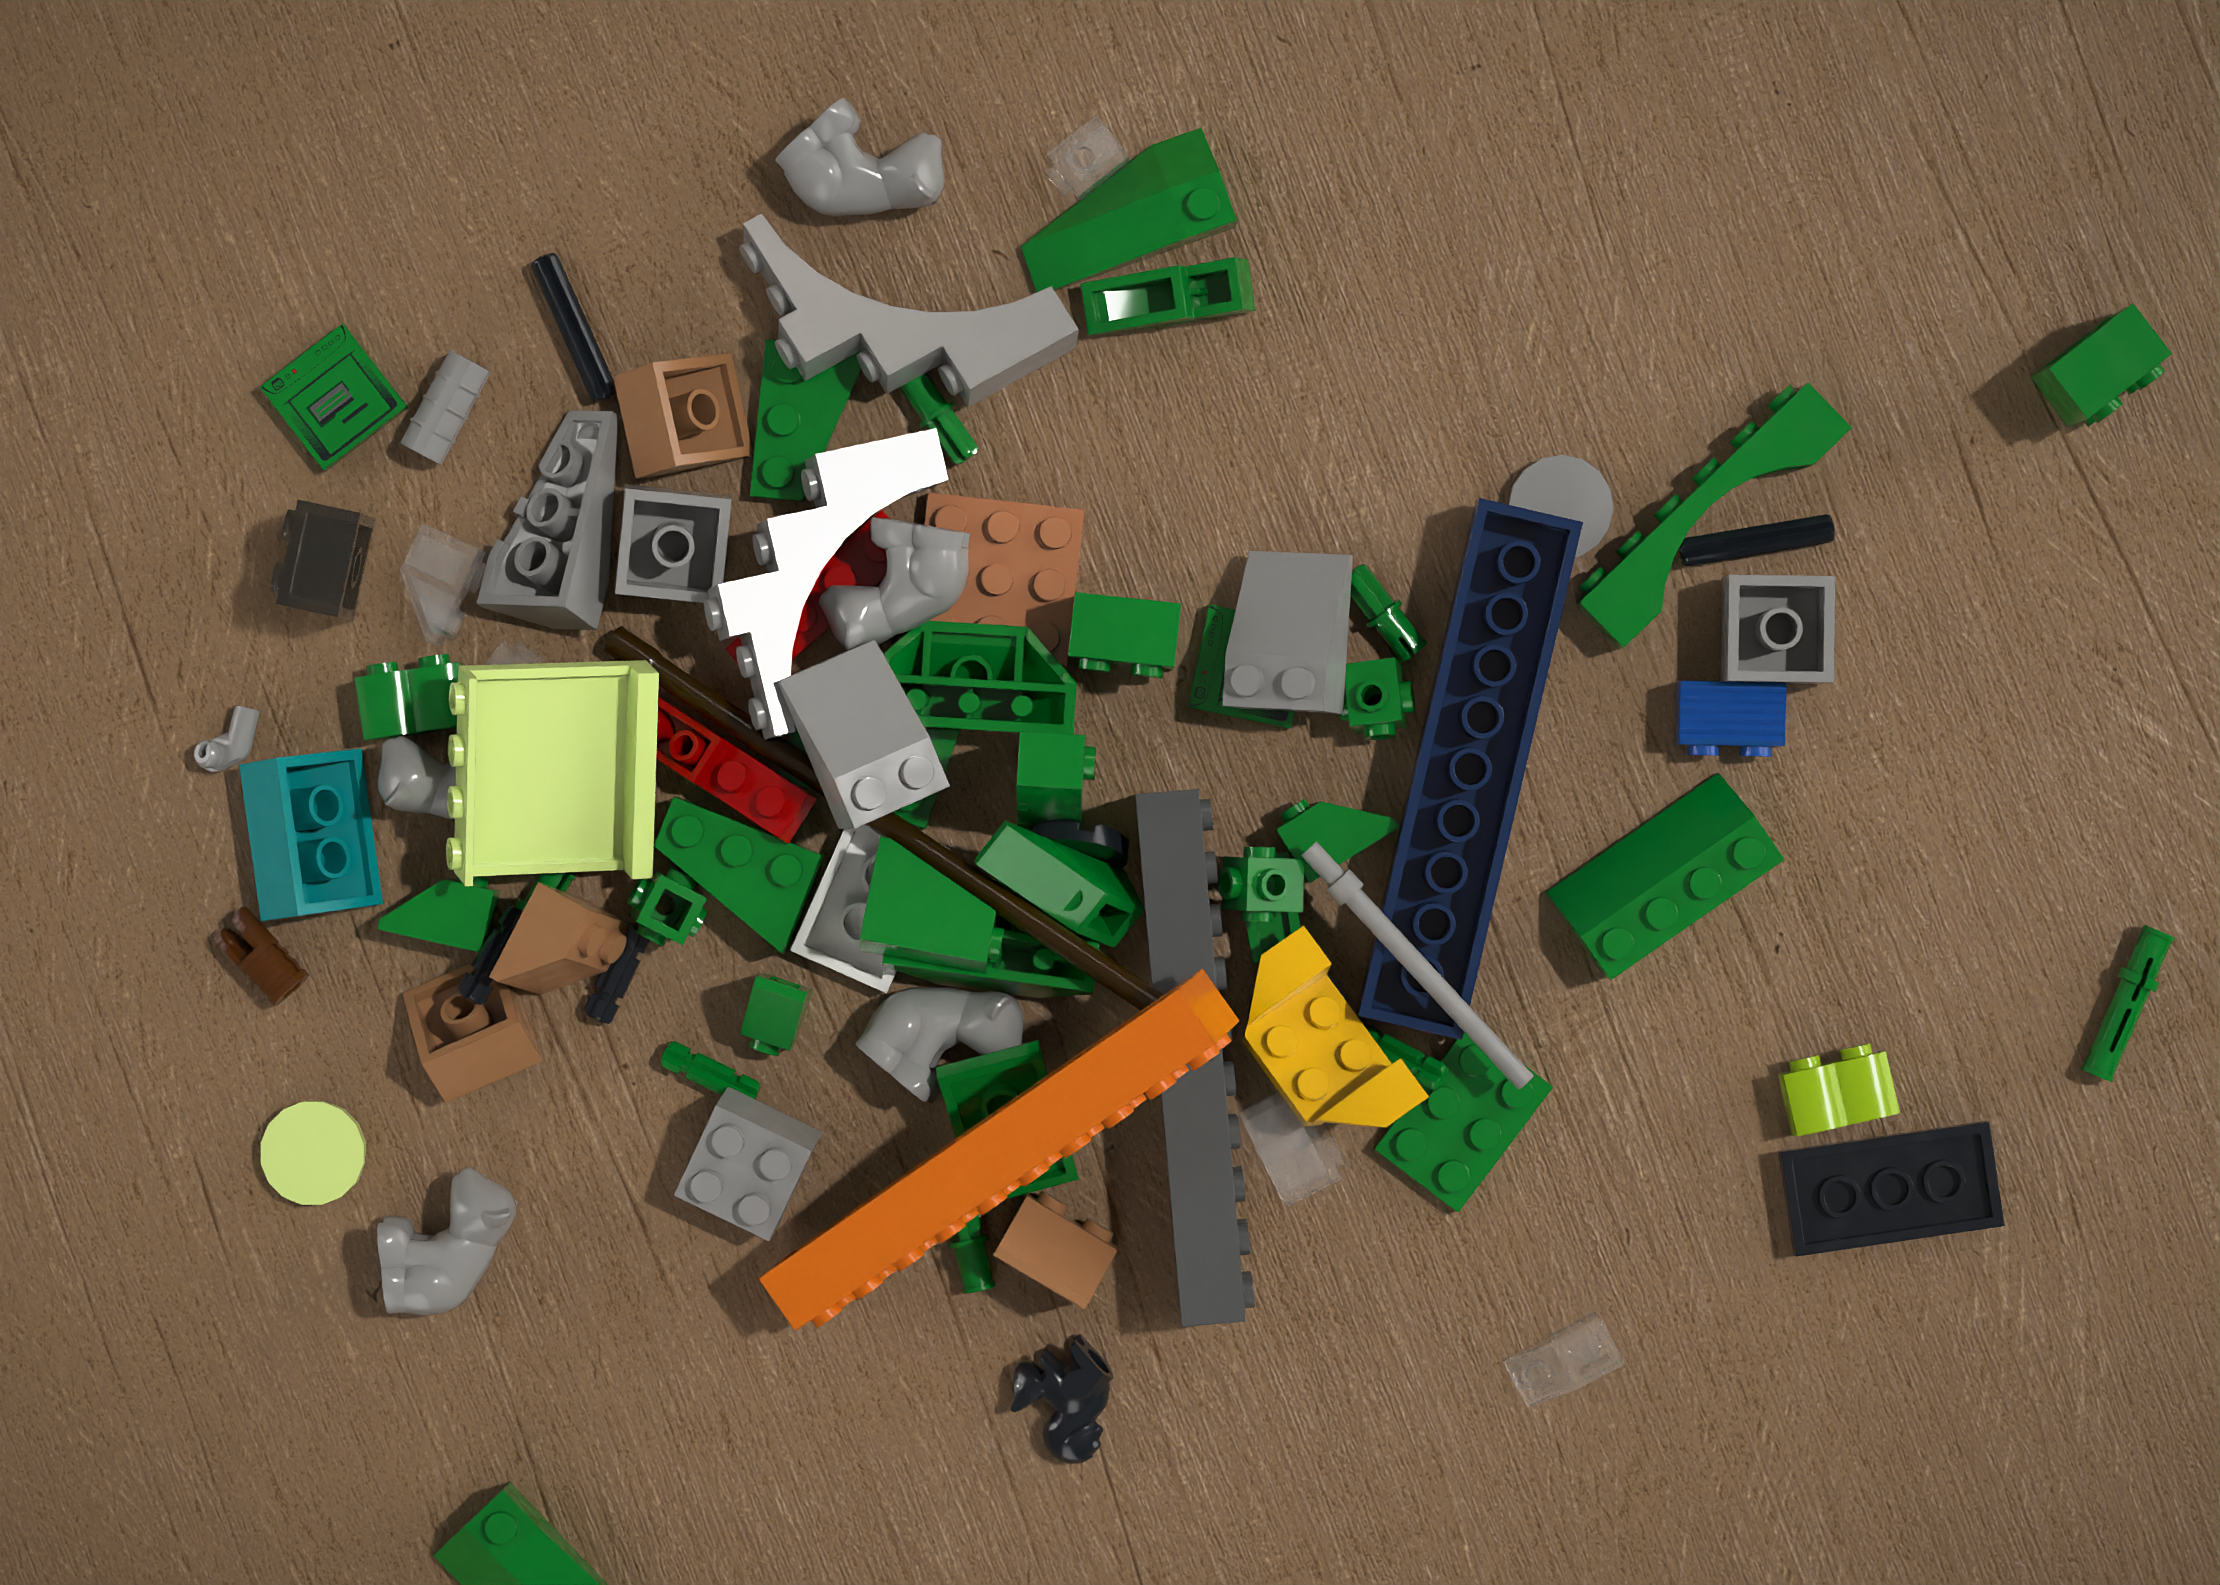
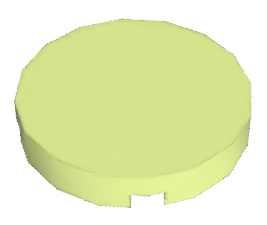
(313, 1152)

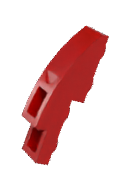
(730, 773)

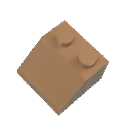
(683, 415)
(559, 942)
(468, 1042)
(1057, 1248)

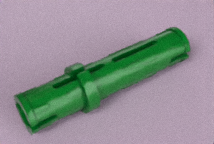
(2127, 1002)

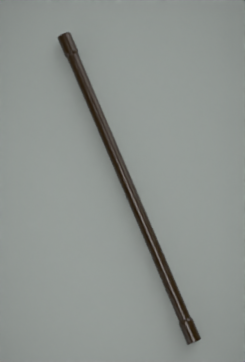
(628, 647)

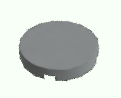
(1568, 490)

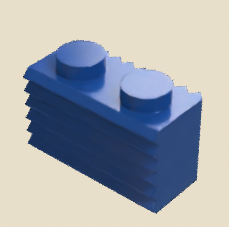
(1730, 715)

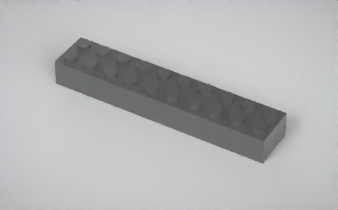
(1195, 1107)

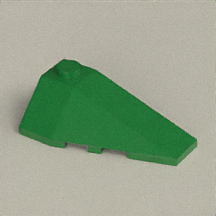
(1143, 210)
(513, 1546)

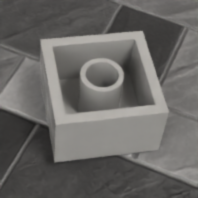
(672, 543)
(1778, 629)
(748, 1163)

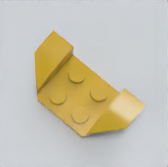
(1318, 1045)

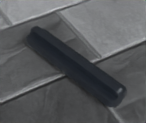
(574, 327)
(1757, 540)

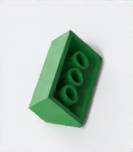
(1664, 876)

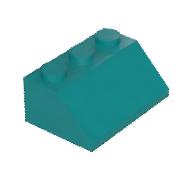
(310, 834)

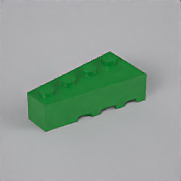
(1052, 776)

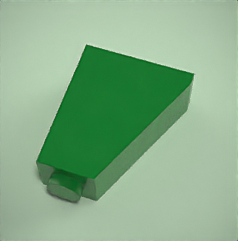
(925, 915)

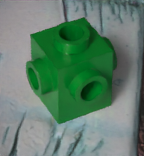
(1371, 680)
(1261, 884)
(683, 918)

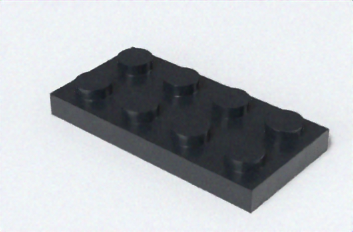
(1891, 1188)

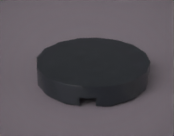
(1102, 843)

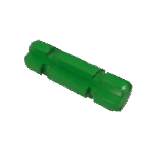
(706, 1071)
(1427, 1071)

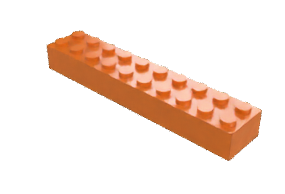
(1002, 1152)

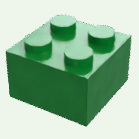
(2101, 365)
(1124, 633)

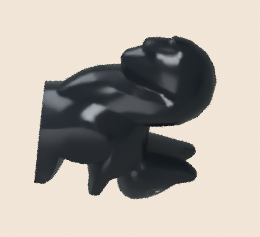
(1077, 1392)

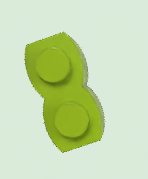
(1838, 1091)

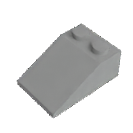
(1290, 634)
(862, 736)

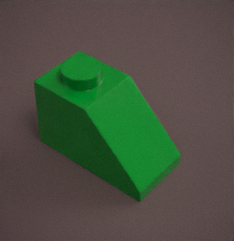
(1335, 827)
(447, 914)
(775, 1013)

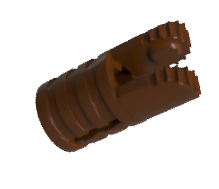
(266, 965)

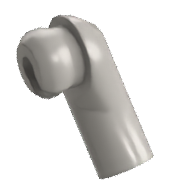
(231, 746)

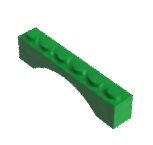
(1633, 590)

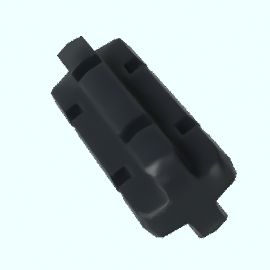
(616, 979)
(476, 985)

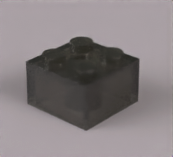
(322, 559)

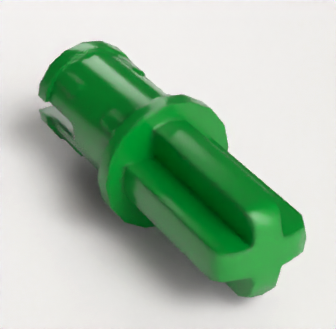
(938, 414)
(1384, 613)
(972, 1257)

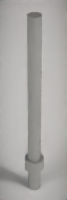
(1346, 889)

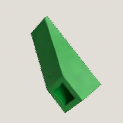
(1063, 882)

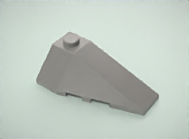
(560, 545)

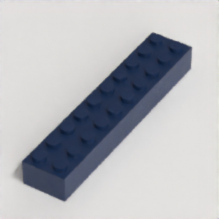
(1471, 758)

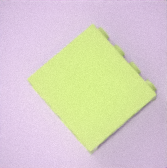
(553, 768)

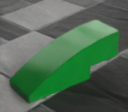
(1168, 296)

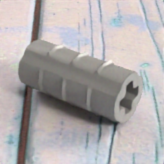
(445, 407)

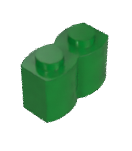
(406, 700)

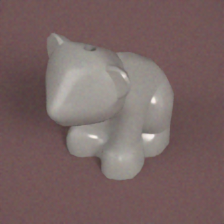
(842, 180)
(922, 581)
(414, 779)
(921, 1023)
(441, 1270)

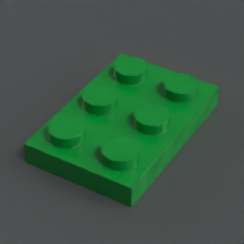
(989, 1081)
(1463, 1126)

